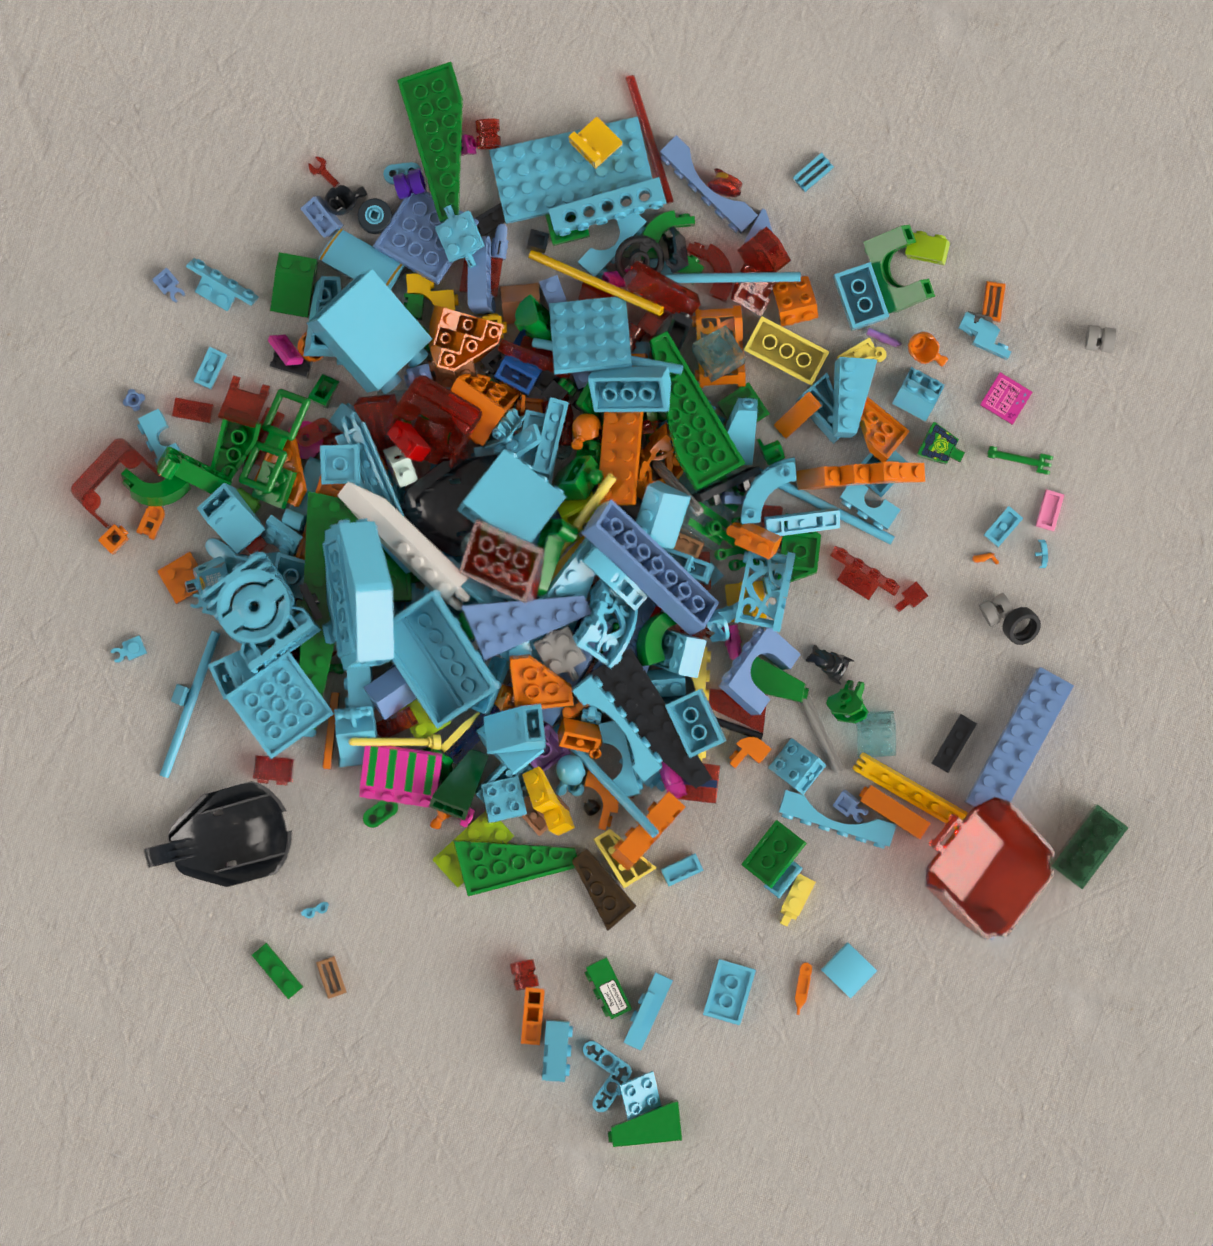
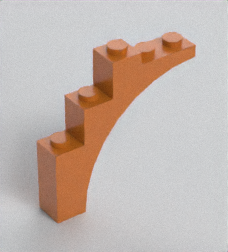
(860, 475)

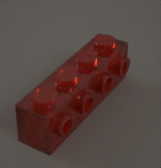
(660, 289)

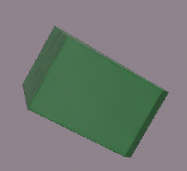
(323, 391)

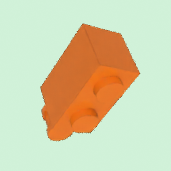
(755, 539)

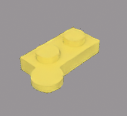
(866, 351)

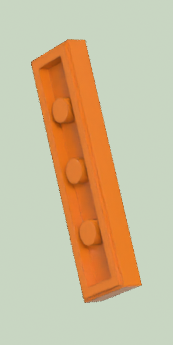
(331, 731)

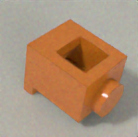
(107, 538)

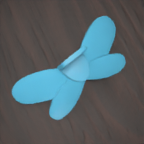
(218, 548)

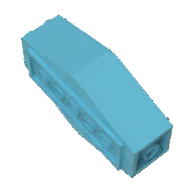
(359, 594)

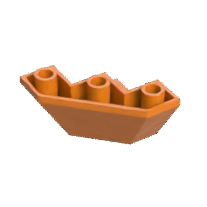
(460, 337)

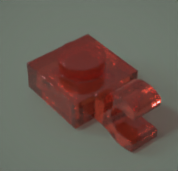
(912, 595)

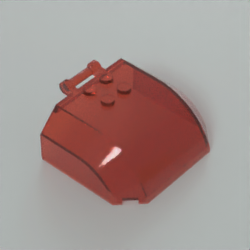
(990, 867)

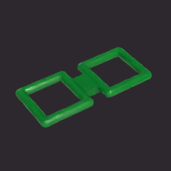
(275, 441)

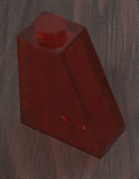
(653, 323)

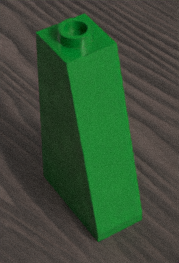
(776, 682)
(654, 1126)

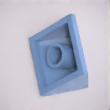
(389, 693)

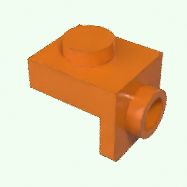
(528, 404)

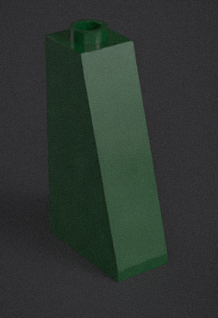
(459, 787)

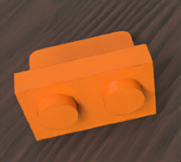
(795, 301)

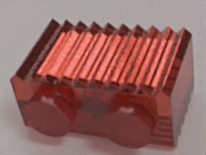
(273, 769)

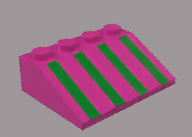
(400, 775)

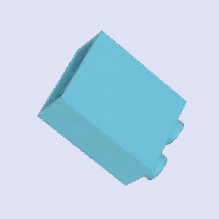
(371, 332)

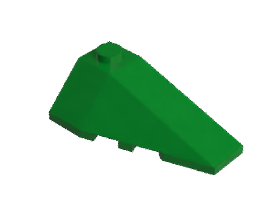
(233, 446)

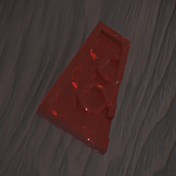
(725, 705)

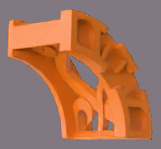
(733, 324)
(658, 442)

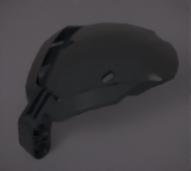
(434, 502)
(247, 831)

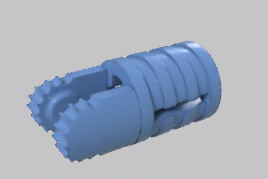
(500, 237)

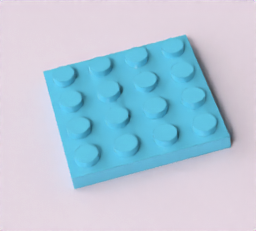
(590, 335)
(279, 705)

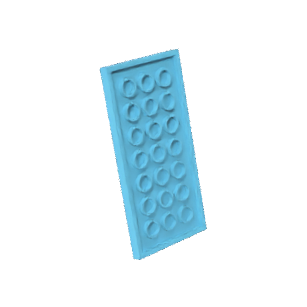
(553, 173)

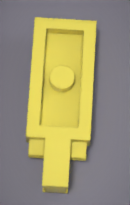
(796, 898)

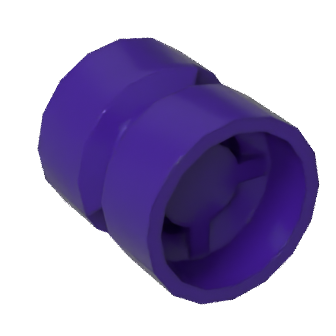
(409, 184)

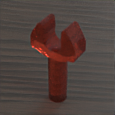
(322, 170)

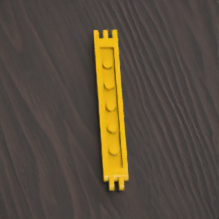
(907, 789)

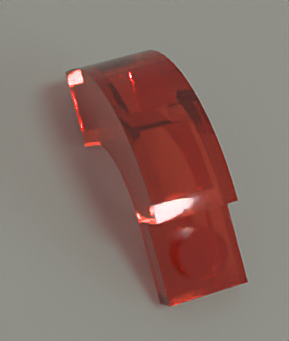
(719, 263)

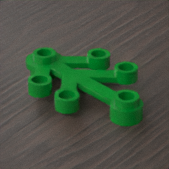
(709, 529)

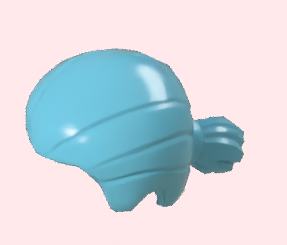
(570, 772)

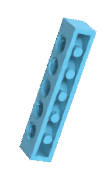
(615, 198)

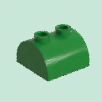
(533, 318)

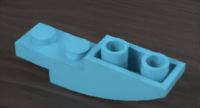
(614, 578)

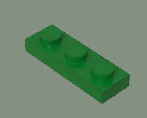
(277, 970)

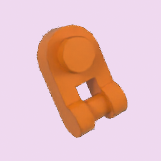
(155, 515)

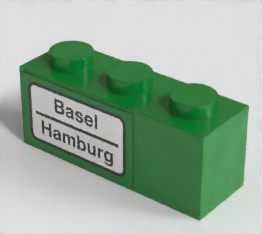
(607, 988)

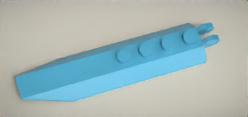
(371, 468)

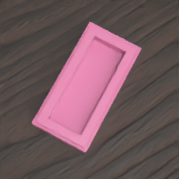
(1049, 510)

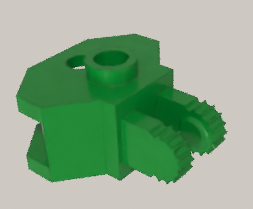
(848, 703)

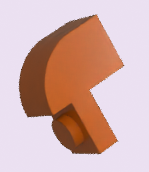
(753, 747)

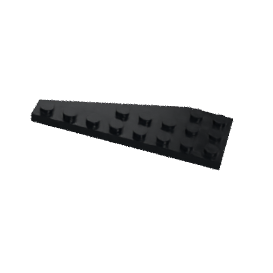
(647, 710)

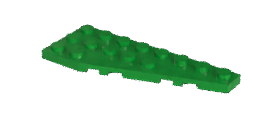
(435, 116)
(695, 429)

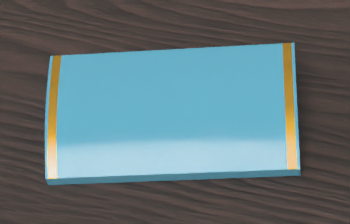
(355, 256)

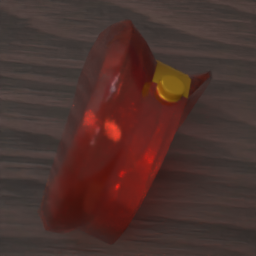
(725, 184)

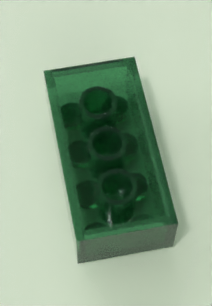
(1088, 846)

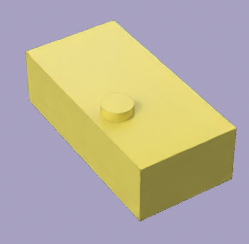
(786, 350)

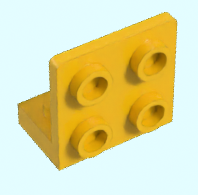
(595, 142)

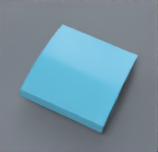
(849, 970)

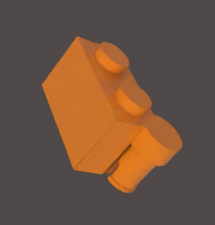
(580, 736)

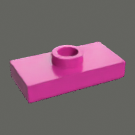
(285, 349)

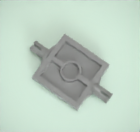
(560, 652)

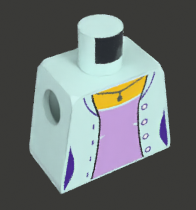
(401, 469)

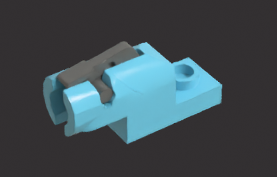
(984, 332)

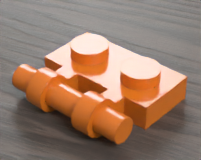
(575, 711)

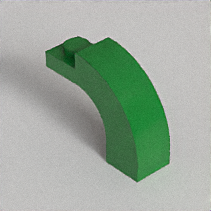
(661, 225)
(155, 494)
(650, 638)

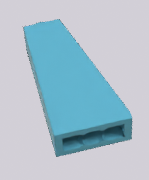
(742, 427)

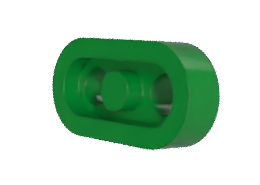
(380, 812)

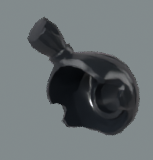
(342, 199)

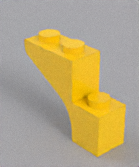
(420, 285)
(545, 801)

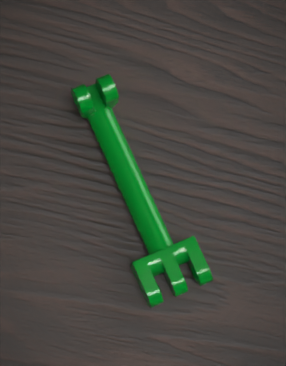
(1039, 463)

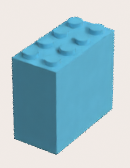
(513, 498)

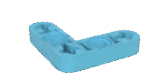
(612, 1069)

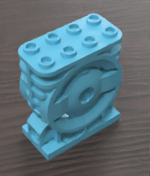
(259, 569)

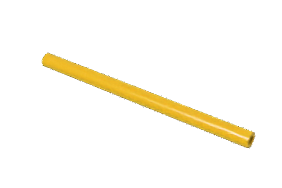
(596, 282)

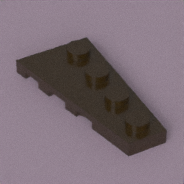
(607, 895)

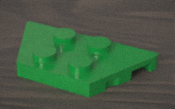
(807, 553)

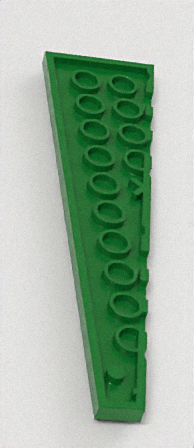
(321, 514)

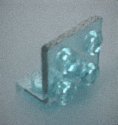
(877, 734)

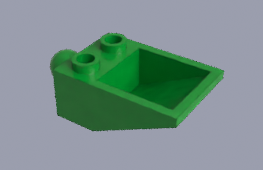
(578, 478)

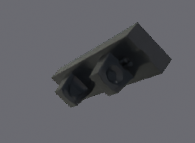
(739, 479)

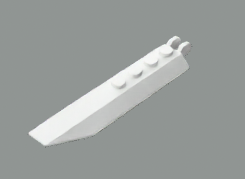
(407, 544)

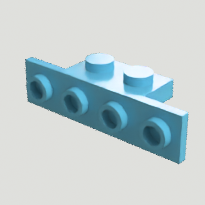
(219, 288)
(648, 1011)

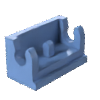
(320, 217)

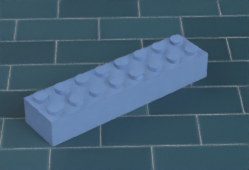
(650, 567)
(1021, 738)

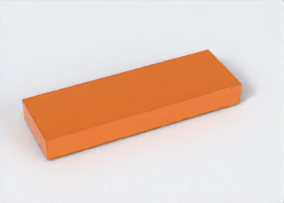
(797, 415)

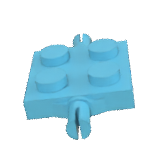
(459, 236)

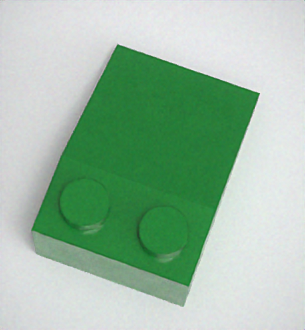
(293, 284)

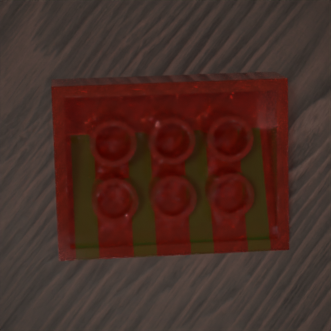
(503, 562)

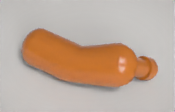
(983, 557)

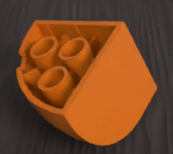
(490, 397)

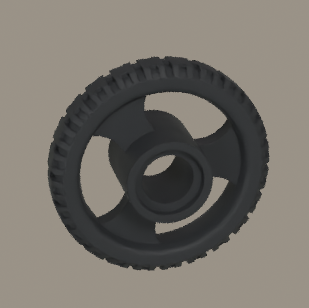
(645, 244)

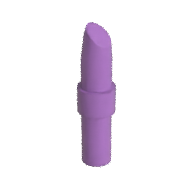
(884, 338)

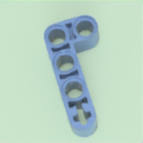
(479, 281)

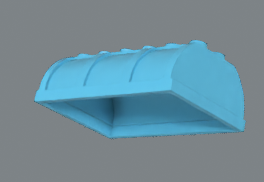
(439, 660)

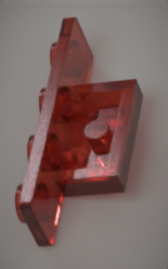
(527, 354)
(860, 576)

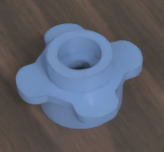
(128, 400)

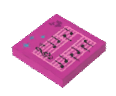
(1006, 398)

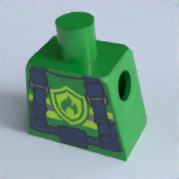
(939, 446)

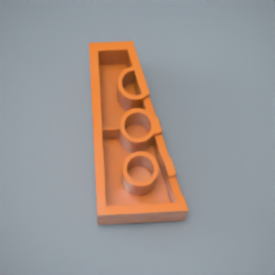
(638, 840)

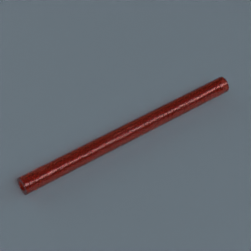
(648, 136)

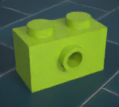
(928, 248)

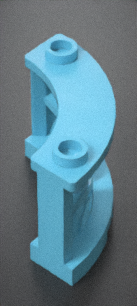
(763, 485)
(784, 568)
(601, 598)

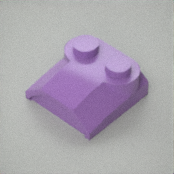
(552, 750)

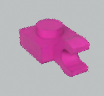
(468, 818)

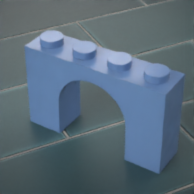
(738, 679)

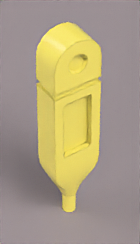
(458, 733)

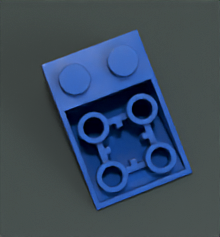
(516, 373)

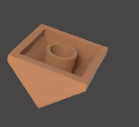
(513, 295)

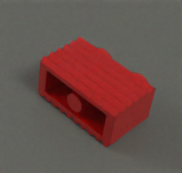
(408, 441)

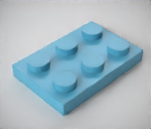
(729, 992)

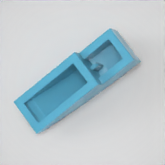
(696, 568)

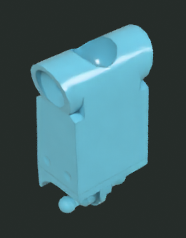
(353, 723)

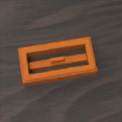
(1001, 298)

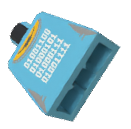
(207, 575)

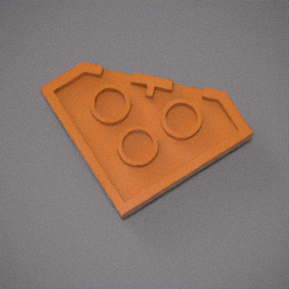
(881, 431)
(293, 463)
(538, 684)

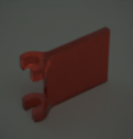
(242, 405)

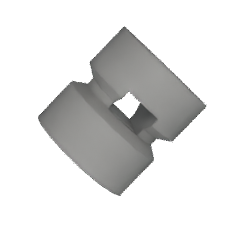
(1106, 342)
(990, 612)

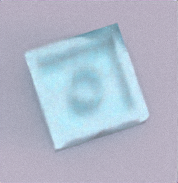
(718, 353)

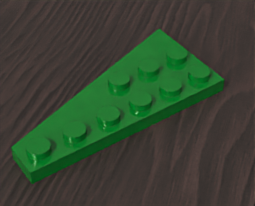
(498, 865)

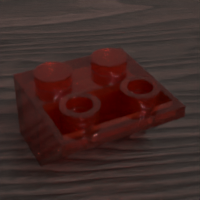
(764, 252)

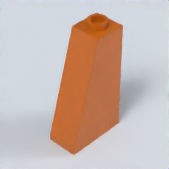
(894, 811)

